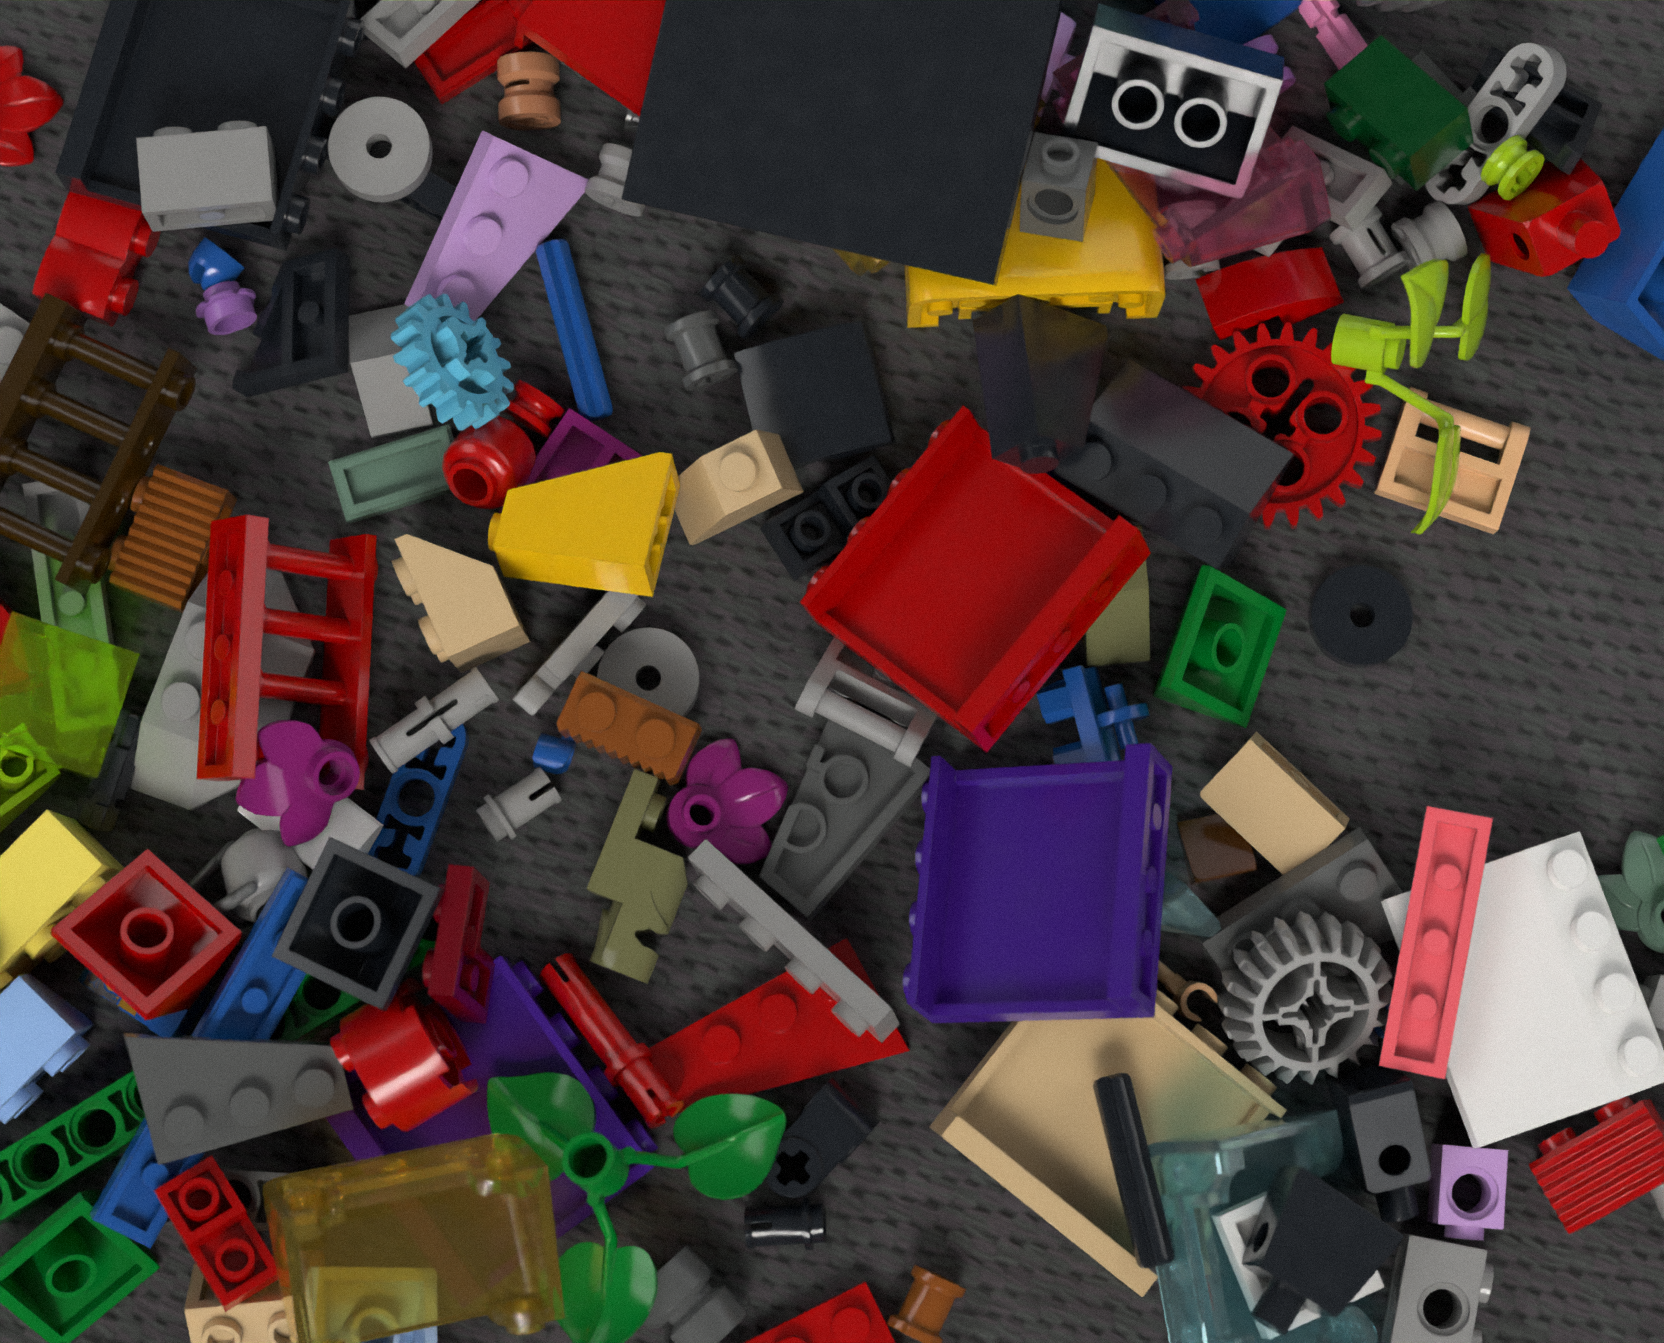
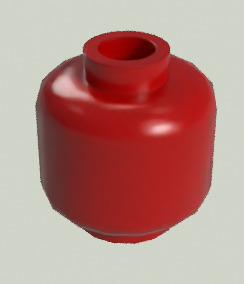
(488, 463)

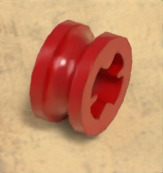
(533, 408)

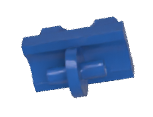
(1083, 698)

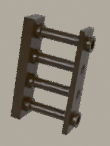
(31, 393)

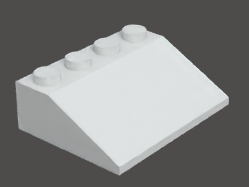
(1545, 998)

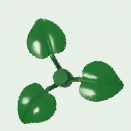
(724, 1141)

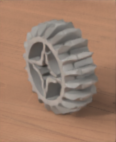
(1285, 984)

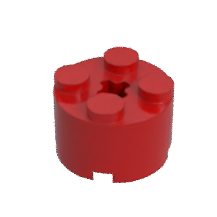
(404, 1059)

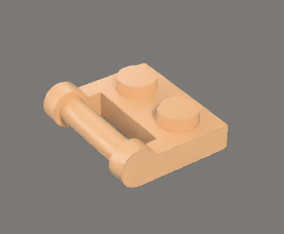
(1480, 485)

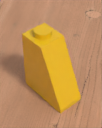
(590, 526)

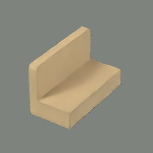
(1273, 805)

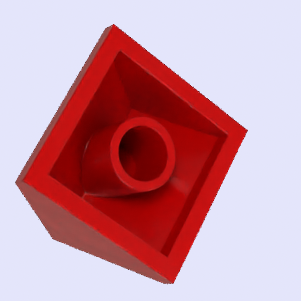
(149, 937)

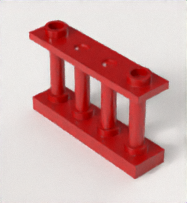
(234, 644)

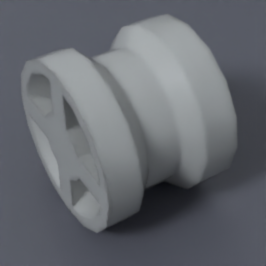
(609, 183)
(1430, 235)

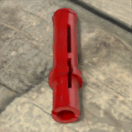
(625, 1060)

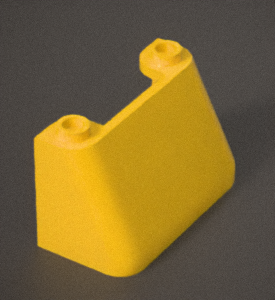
(1111, 265)

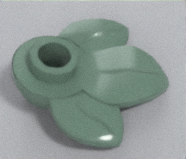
(1638, 892)

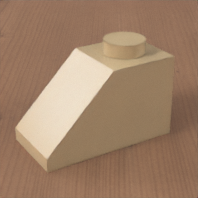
(734, 484)

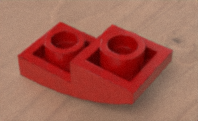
(1255, 290)
(218, 1233)

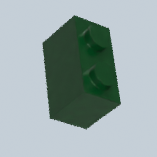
(1397, 113)

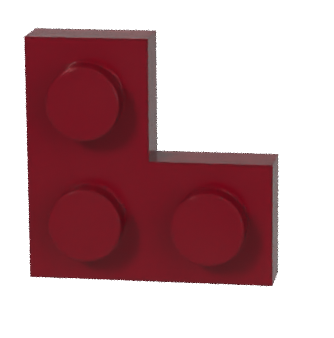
(457, 967)

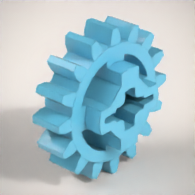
(452, 362)

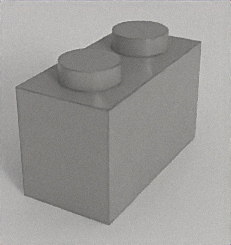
(207, 176)

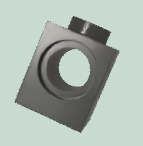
(1058, 186)

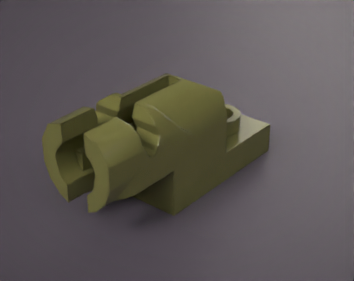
(639, 881)

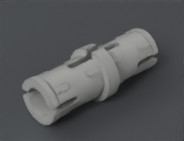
(433, 720)

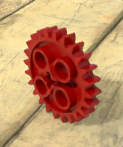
(1324, 457)

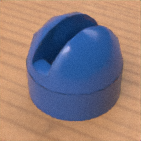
(212, 265)

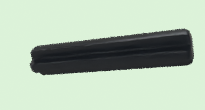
(1133, 1170)

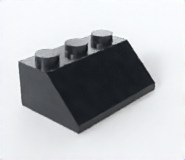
(1173, 100)
(1176, 464)

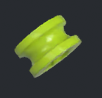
(1512, 167)

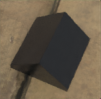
(358, 923)

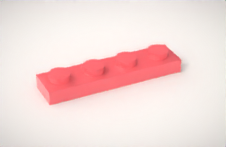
(1436, 942)

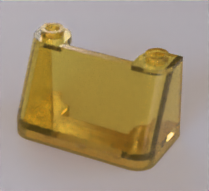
(417, 1242)

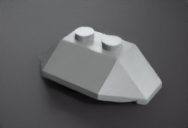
(171, 720)

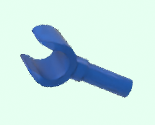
(553, 753)

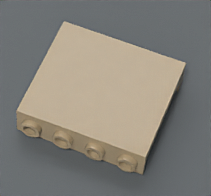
(1038, 1128)

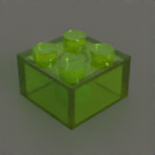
(60, 694)

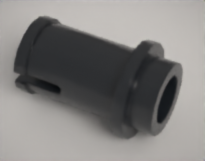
(790, 1225)

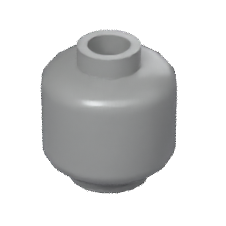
(262, 859)

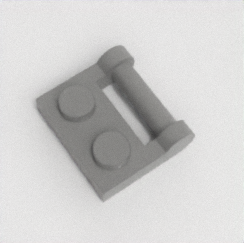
(860, 681)

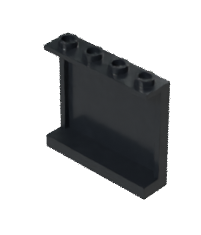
(208, 67)

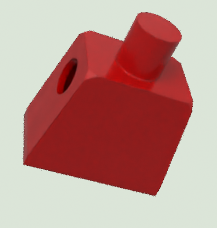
(1549, 222)

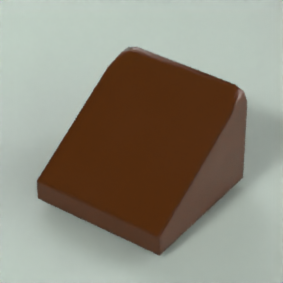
(1214, 849)

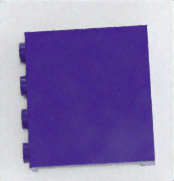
(1040, 891)
(512, 1043)

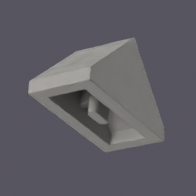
(384, 397)

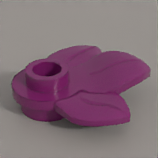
(289, 779)
(736, 801)

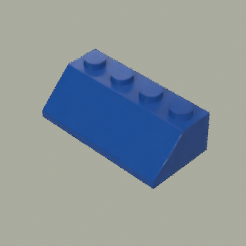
(1627, 280)

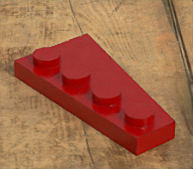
(767, 1041)

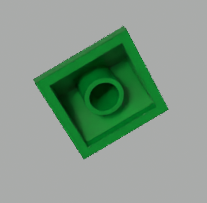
(1220, 648)
(71, 1271)

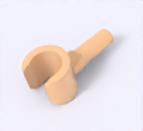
(1181, 989)

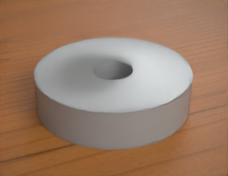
(375, 121)
(656, 650)

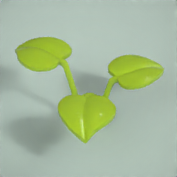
(1381, 345)

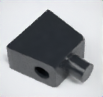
(1376, 1111)
(1312, 1249)

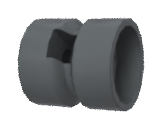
(688, 1304)

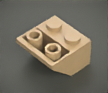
(465, 603)

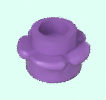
(227, 308)

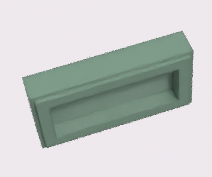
(392, 474)

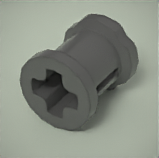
(700, 350)

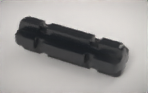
(115, 775)

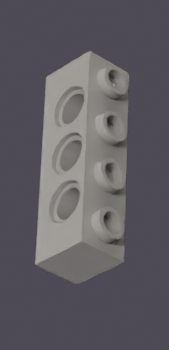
(1431, 1265)

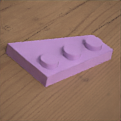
(494, 223)

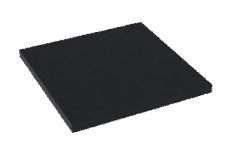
(848, 122)

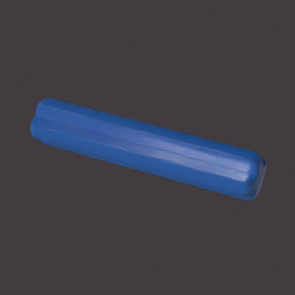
(574, 330)

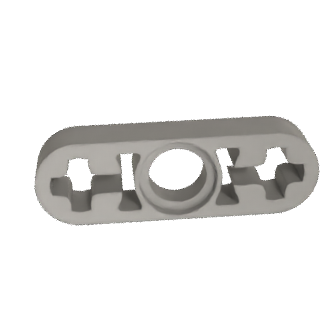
(1508, 77)

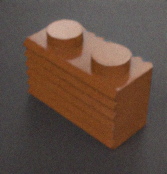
(169, 537)
(628, 728)

